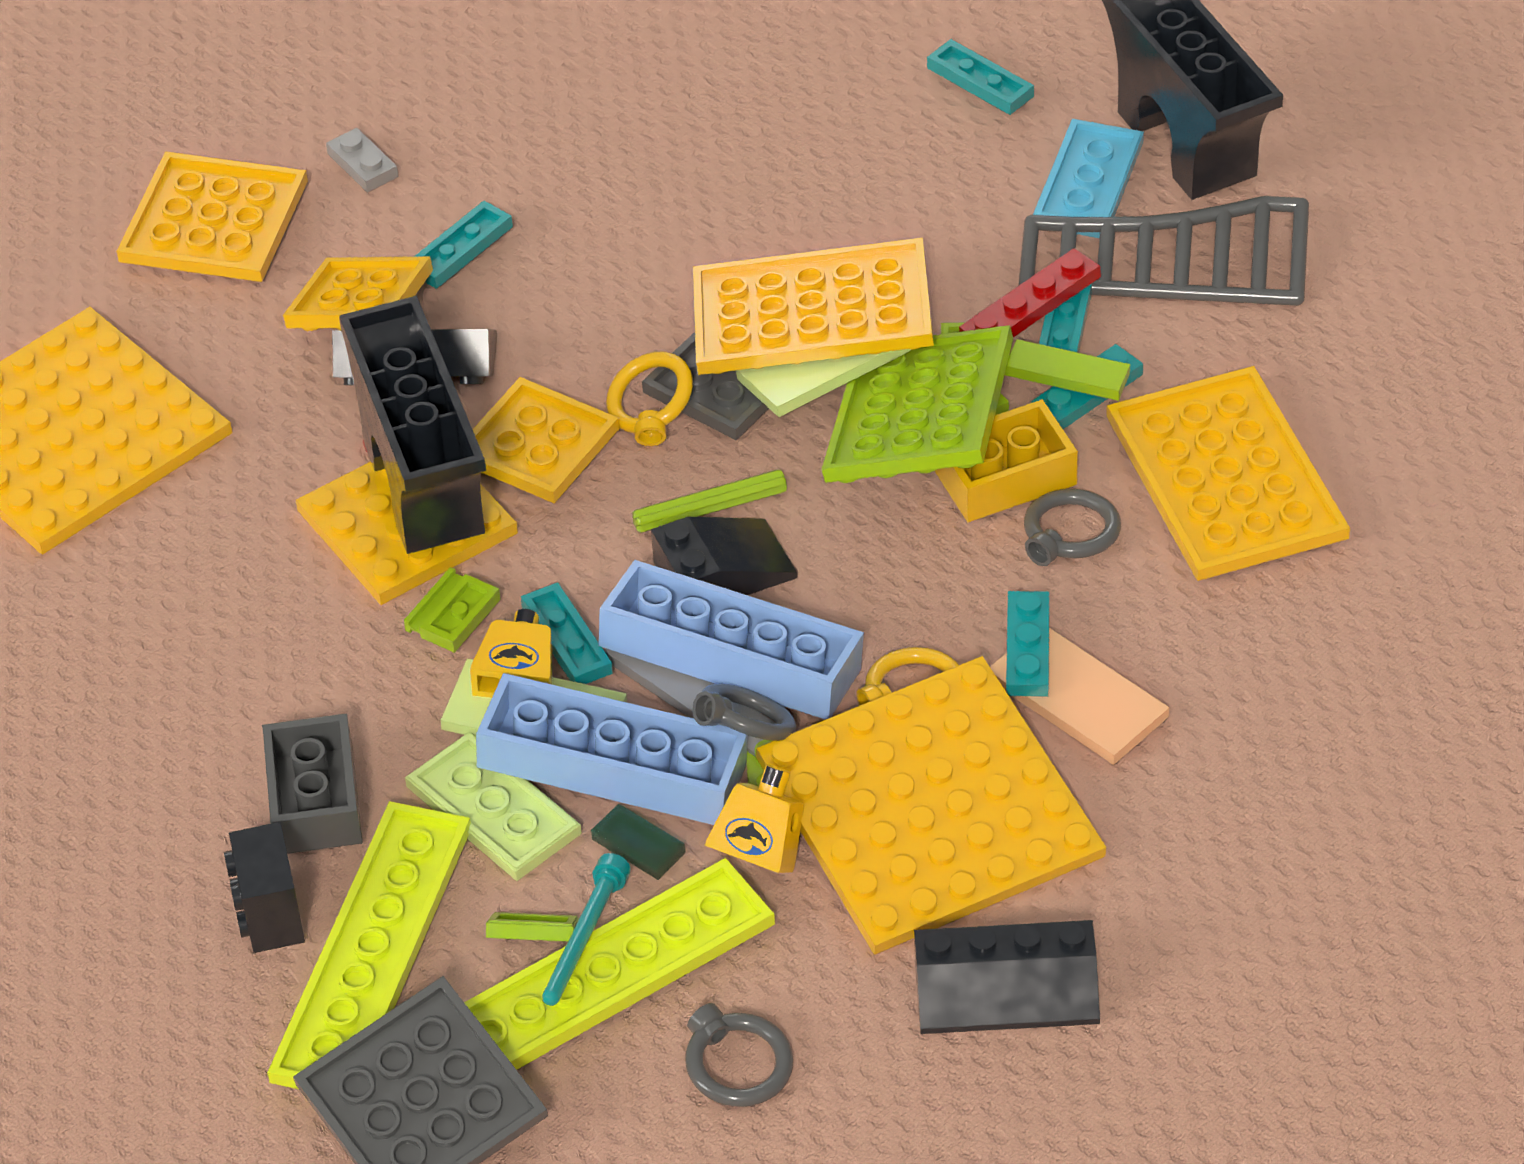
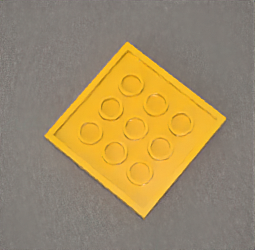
(212, 216)
(360, 528)

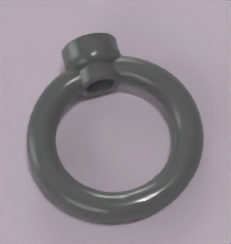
(1046, 545)
(715, 707)
(709, 1028)

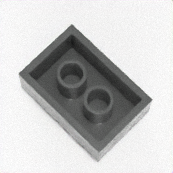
(312, 782)

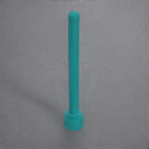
(609, 876)

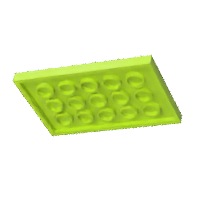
(921, 409)

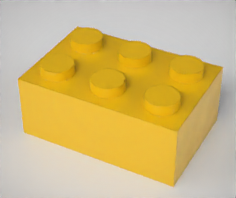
(1022, 461)

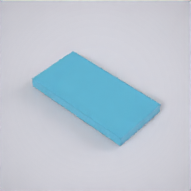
(1090, 171)

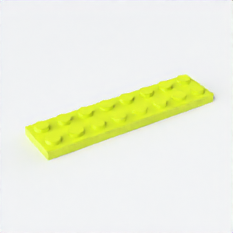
(373, 934)
(624, 962)

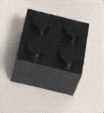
(263, 888)

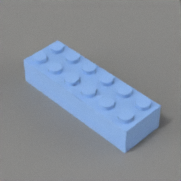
(730, 639)
(610, 749)

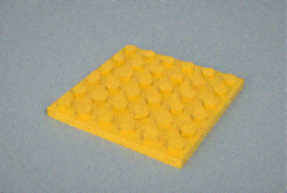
(90, 428)
(932, 804)

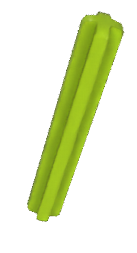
(710, 500)

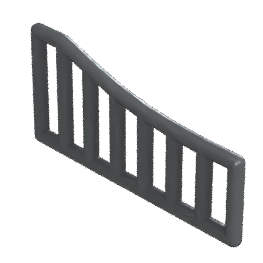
(1183, 222)

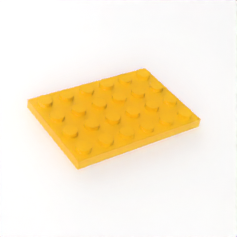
(811, 306)
(1227, 473)

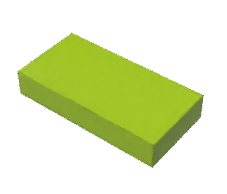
(530, 926)

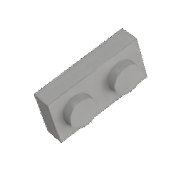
(362, 160)

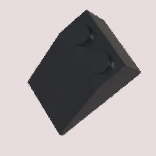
(723, 552)

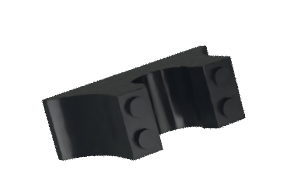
(1197, 78)
(415, 424)

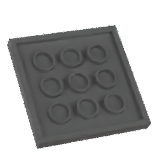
(421, 1087)

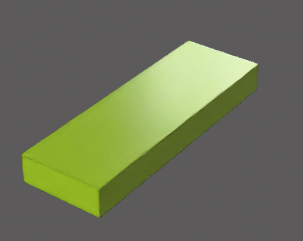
(1067, 369)

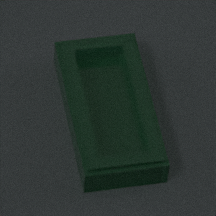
(638, 841)

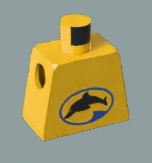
(512, 648)
(760, 823)

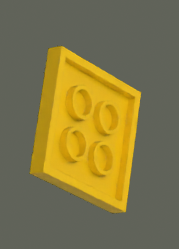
(354, 284)
(541, 438)

